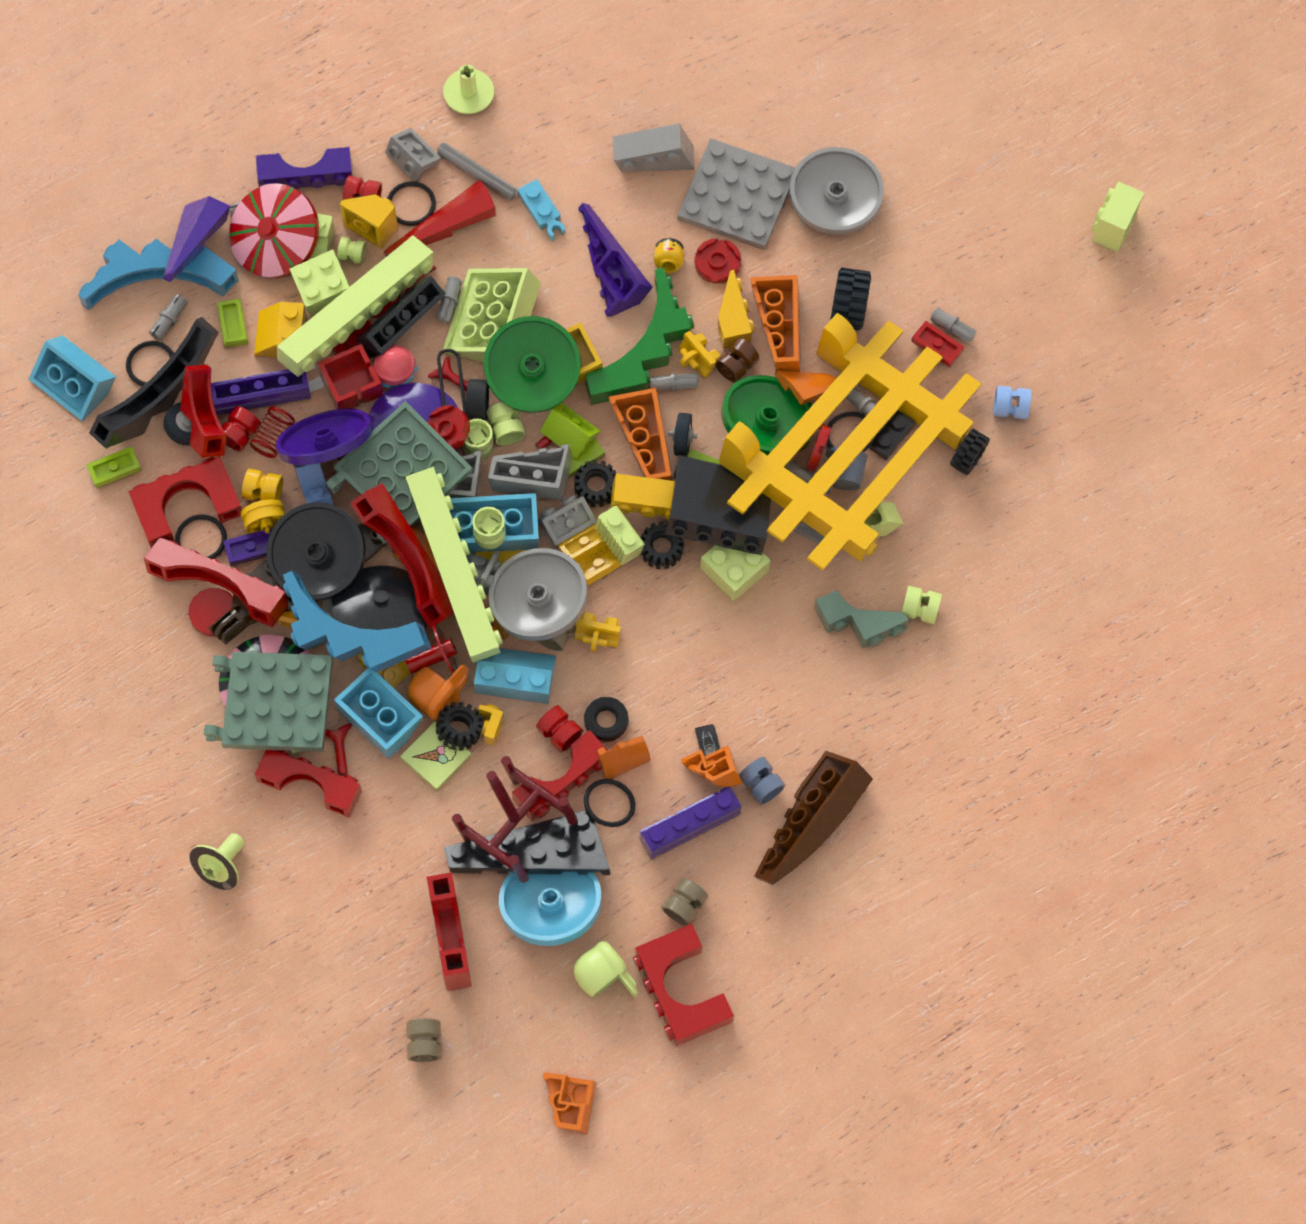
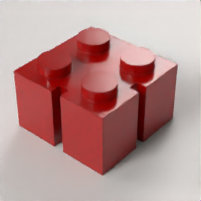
(348, 378)

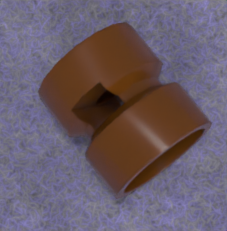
(740, 356)

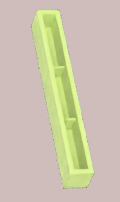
(355, 306)
(453, 565)

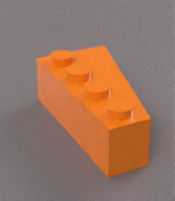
(780, 316)
(644, 429)

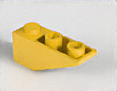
(733, 314)

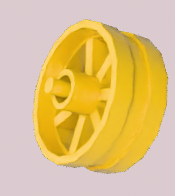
(262, 515)

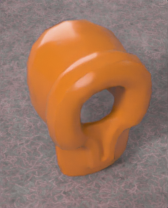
(432, 693)

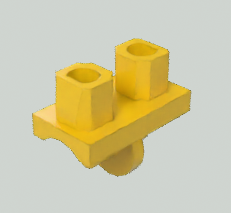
(696, 355)
(596, 632)

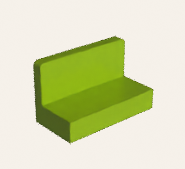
(568, 427)

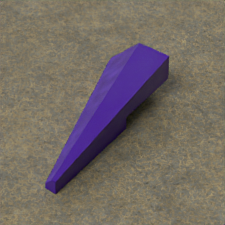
(196, 226)
(619, 277)

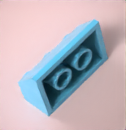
(71, 377)
(516, 675)
(378, 712)

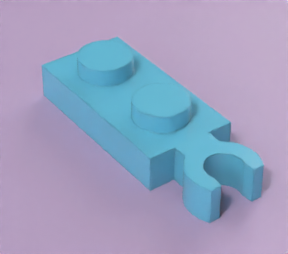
(541, 208)

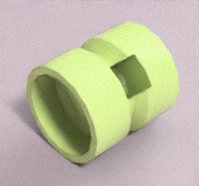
(506, 424)
(479, 439)
(489, 527)
(912, 602)

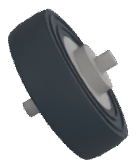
(177, 425)
(682, 434)

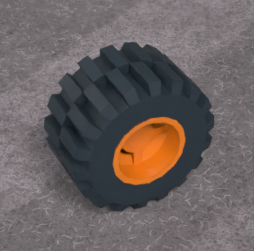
(852, 296)

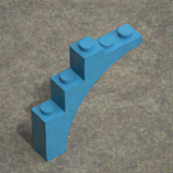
(128, 267)
(380, 647)

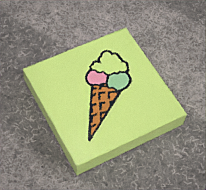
(433, 759)

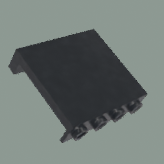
(702, 512)

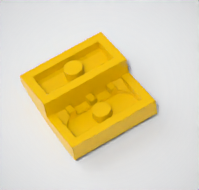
(590, 553)

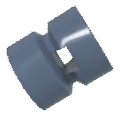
(763, 782)

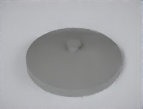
(836, 190)
(538, 594)

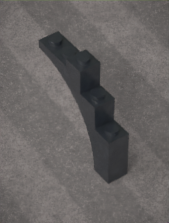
(158, 394)

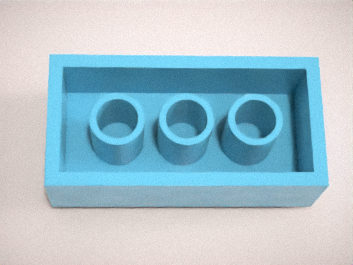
(519, 518)

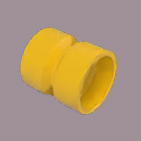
(261, 486)

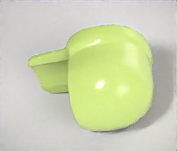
(600, 968)

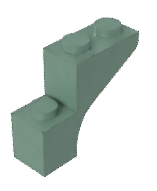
(867, 625)

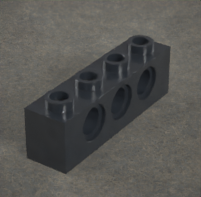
(400, 316)

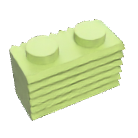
(619, 535)

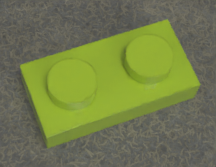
(113, 467)

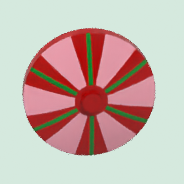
(273, 230)

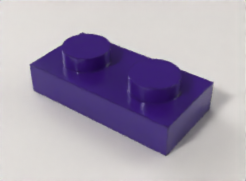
(247, 547)

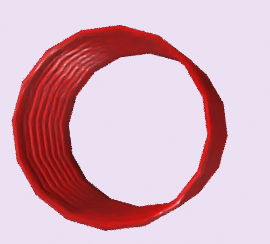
(266, 454)

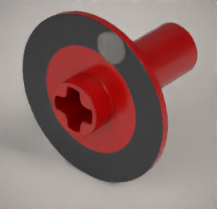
(442, 651)

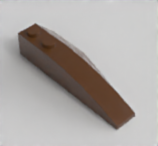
(819, 809)

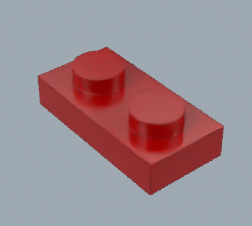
(939, 342)

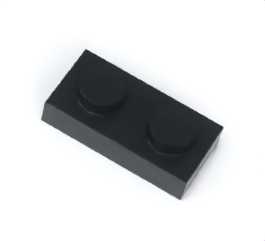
(892, 435)

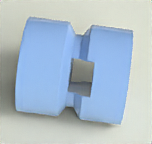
(1003, 402)

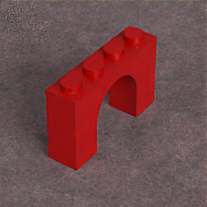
(207, 477)
(449, 931)
(682, 1020)

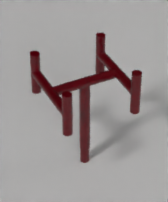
(514, 816)

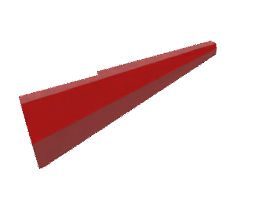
(464, 210)

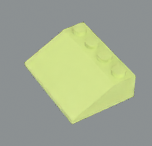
(486, 304)

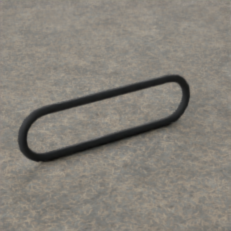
(460, 376)

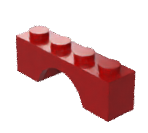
(583, 764)
(279, 770)

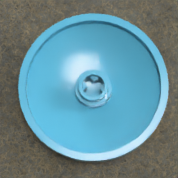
(550, 906)

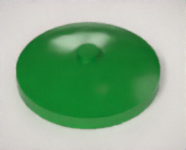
(532, 364)
(764, 409)

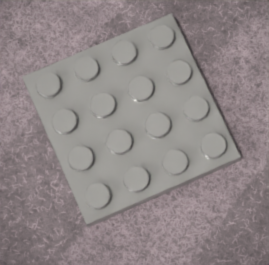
(737, 194)

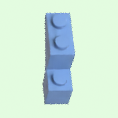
(313, 483)

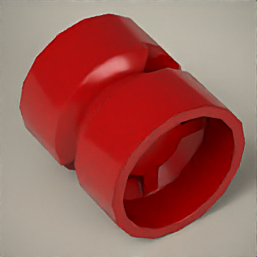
(356, 187)
(240, 426)
(559, 728)

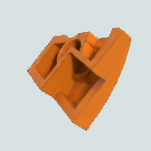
(805, 385)
(623, 757)
(716, 767)
(570, 1101)

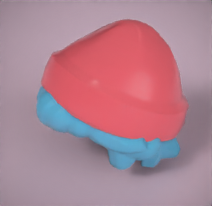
(395, 366)

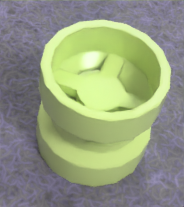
(351, 250)

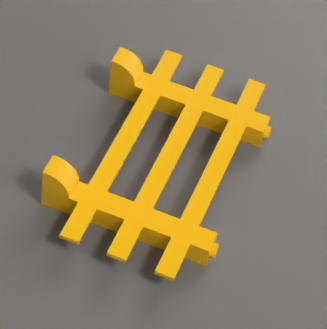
(897, 392)

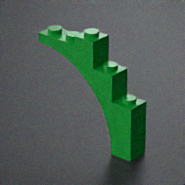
(651, 351)

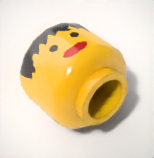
(669, 254)

